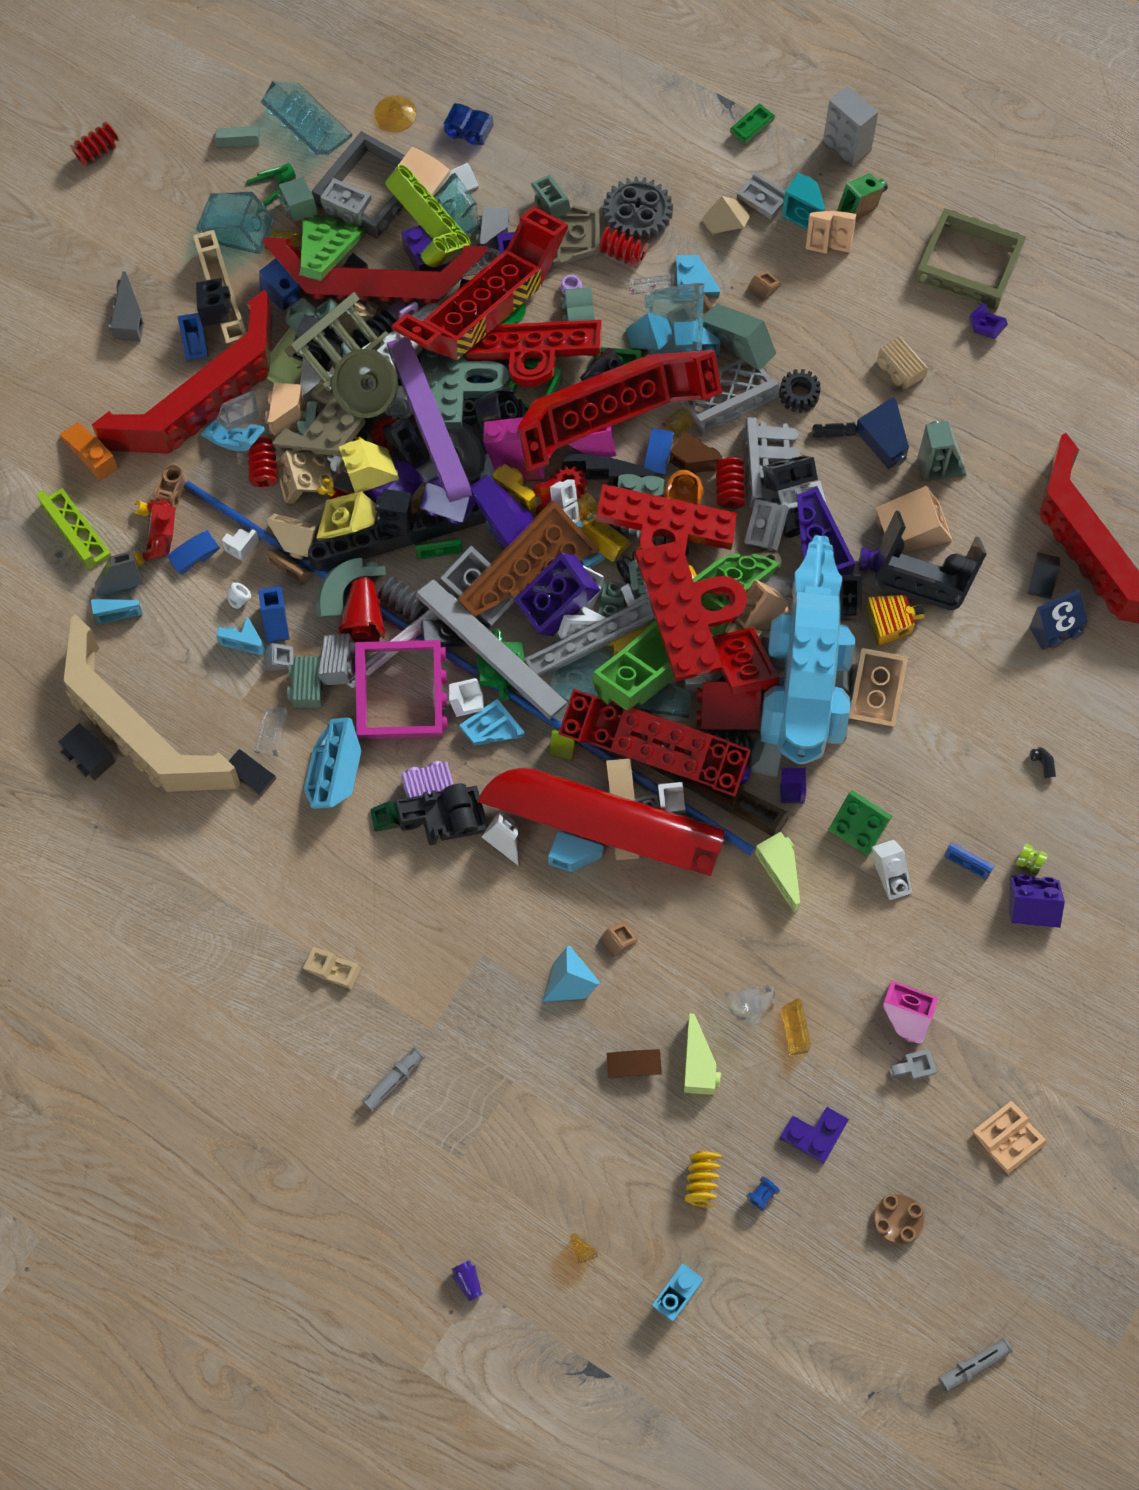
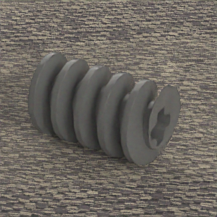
(401, 599)

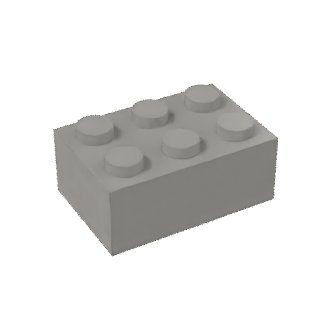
(850, 125)

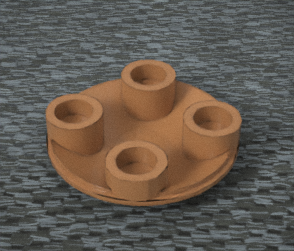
(899, 1219)

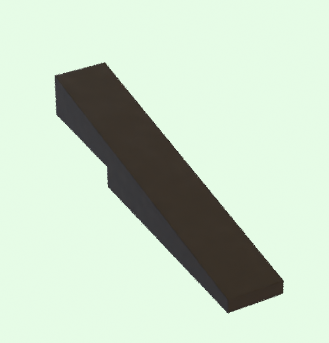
(745, 805)

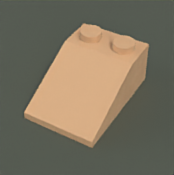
(878, 687)

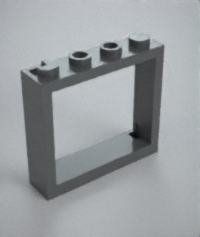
(346, 163)

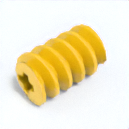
(702, 1178)

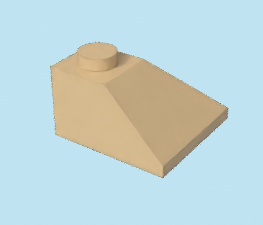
(293, 534)

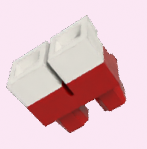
(562, 493)

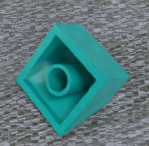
(802, 199)

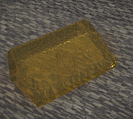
(795, 1027)

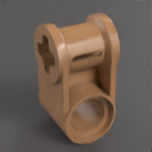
(168, 489)

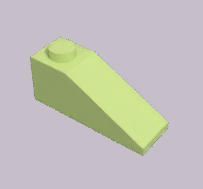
(779, 861)
(700, 1063)

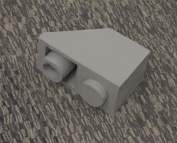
(491, 223)

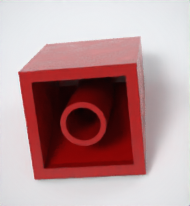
(727, 711)

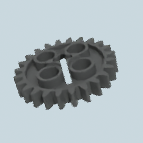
(633, 200)

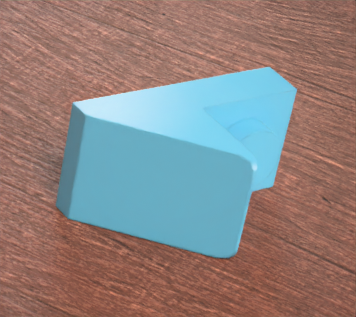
(246, 640)

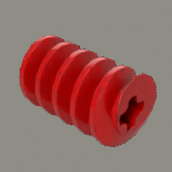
(95, 143)
(621, 248)
(262, 463)
(729, 483)

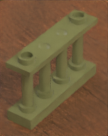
(332, 321)

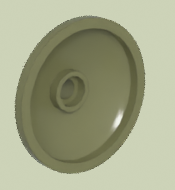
(352, 387)

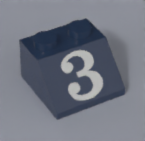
(1059, 620)

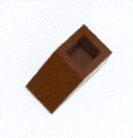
(693, 455)

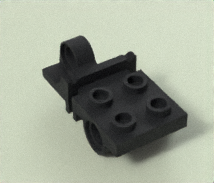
(445, 813)

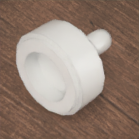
(337, 463)
(238, 595)

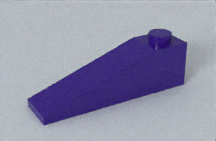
(501, 510)
(817, 520)

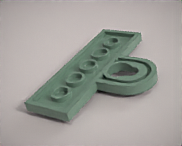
(449, 383)

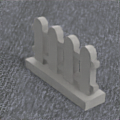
(754, 453)

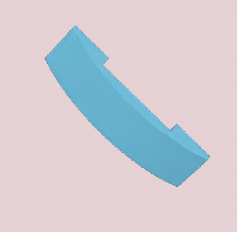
(235, 439)

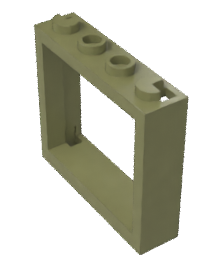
(962, 286)

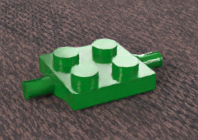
(489, 676)

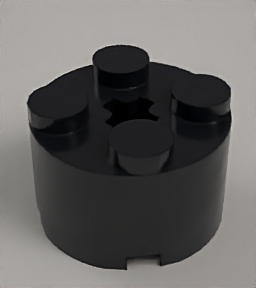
(498, 407)

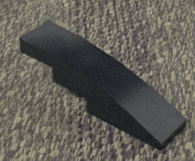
(603, 467)

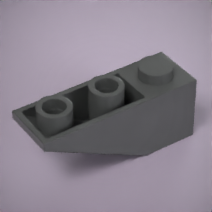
(127, 318)

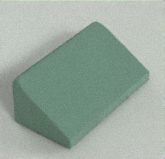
(237, 136)

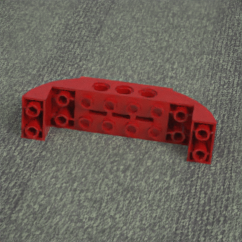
(655, 741)

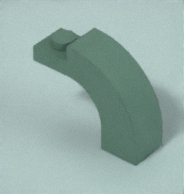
(330, 591)

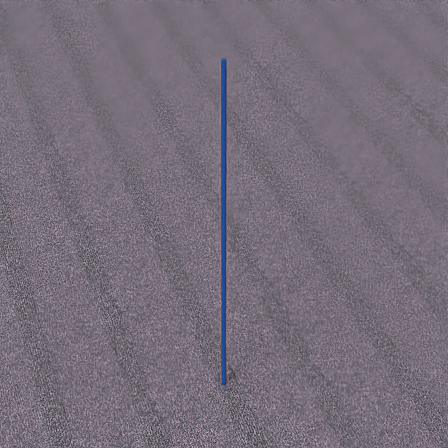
(462, 663)

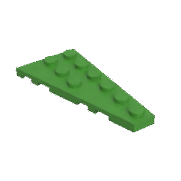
(325, 244)

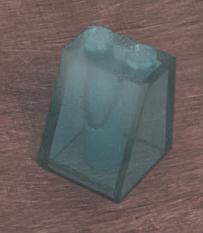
(237, 220)

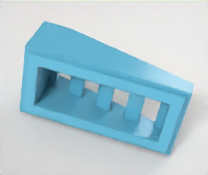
(115, 610)

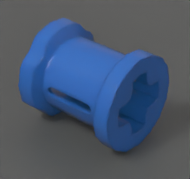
(766, 1188)

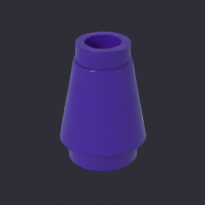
(467, 1279)

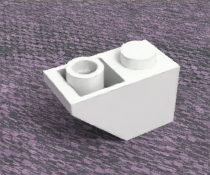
(892, 869)

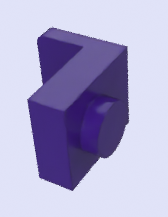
(987, 323)

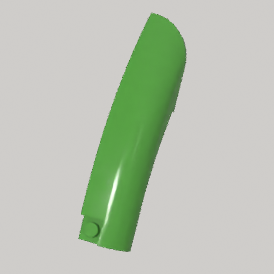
(643, 664)

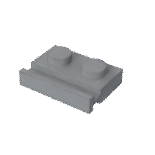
(762, 196)
(766, 525)

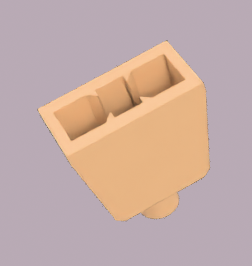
(762, 606)

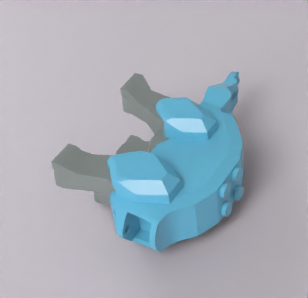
(817, 664)

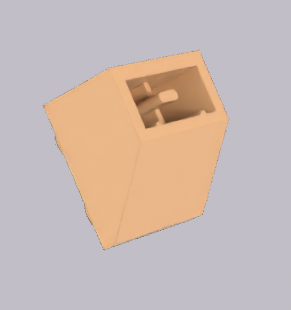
(286, 408)

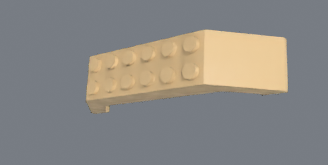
(130, 730)

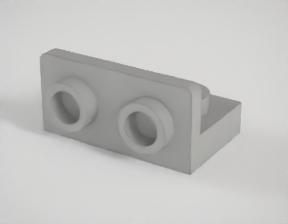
(345, 201)

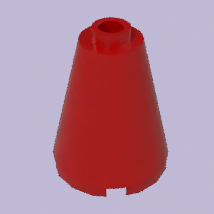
(362, 613)

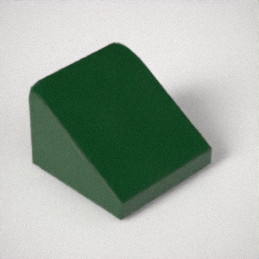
(385, 816)

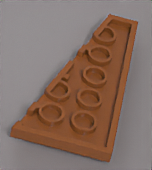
(526, 558)

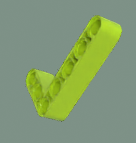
(446, 234)

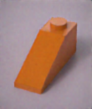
(90, 451)

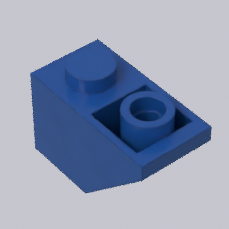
(274, 614)

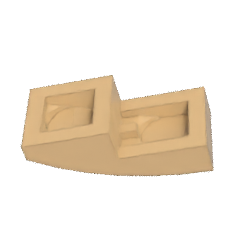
(331, 968)

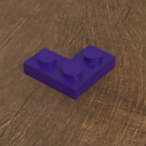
(815, 1141)

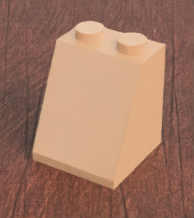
(922, 519)

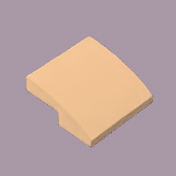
(426, 169)
(830, 231)
(1009, 1137)

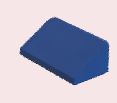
(969, 860)

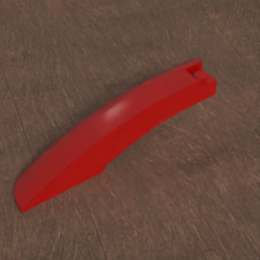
(606, 818)

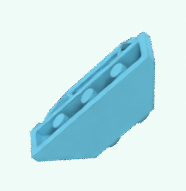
(333, 765)

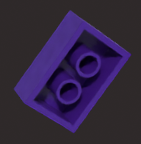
(557, 591)

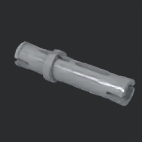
(393, 1078)
(950, 1380)

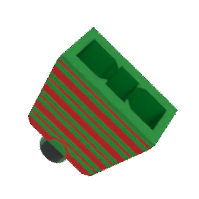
(862, 195)

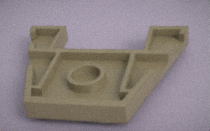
(581, 237)
(327, 432)

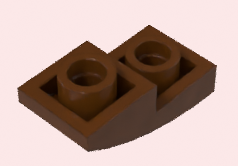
(634, 1063)

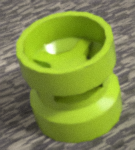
(1026, 857)

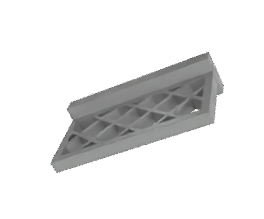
(735, 405)

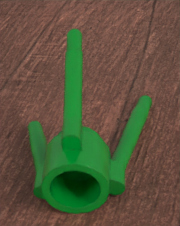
(282, 174)

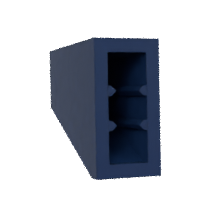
(885, 433)

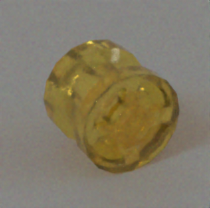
(587, 506)

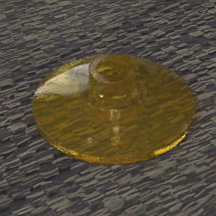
(396, 119)

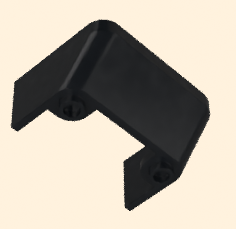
(923, 581)

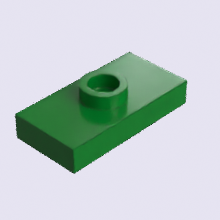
(752, 123)

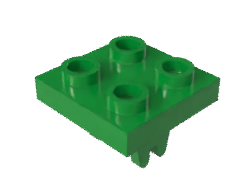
(860, 822)

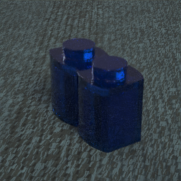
(468, 124)

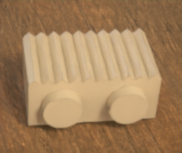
(901, 363)

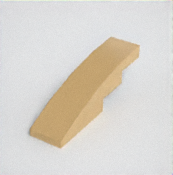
(621, 784)

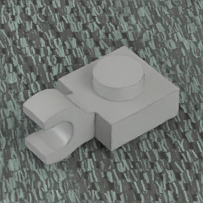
(916, 1064)

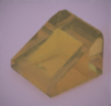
(582, 1249)

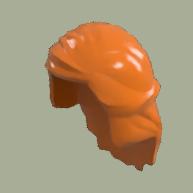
(685, 487)

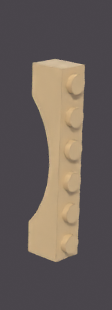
(214, 268)

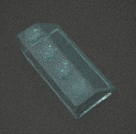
(305, 117)

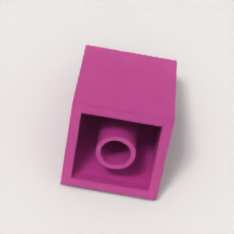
(504, 447)

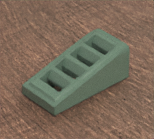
(552, 198)

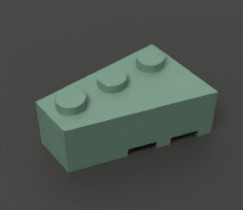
(740, 335)
(939, 453)

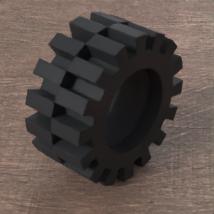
(804, 380)

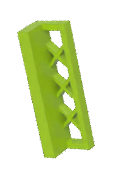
(70, 531)

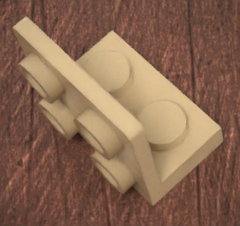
(301, 473)

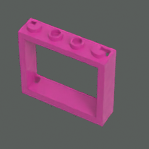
(365, 733)

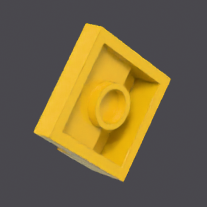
(512, 481)

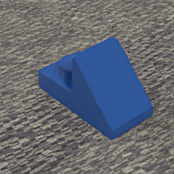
(193, 336)

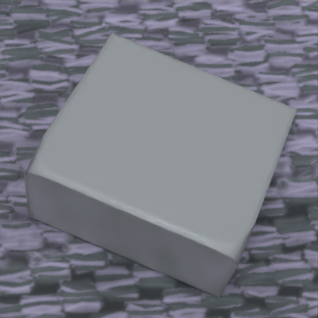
(278, 657)

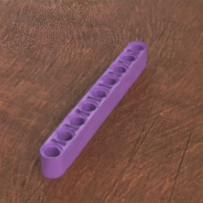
(429, 419)

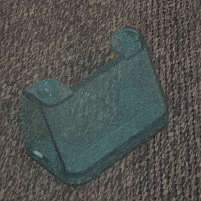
(675, 319)

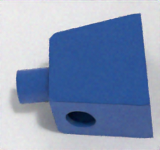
(279, 285)

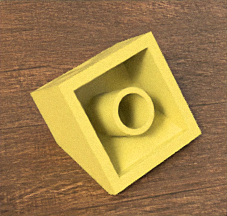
(367, 465)
(346, 515)

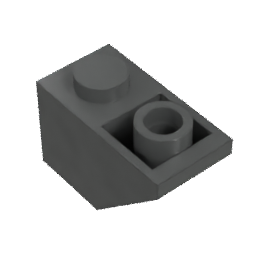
(118, 574)

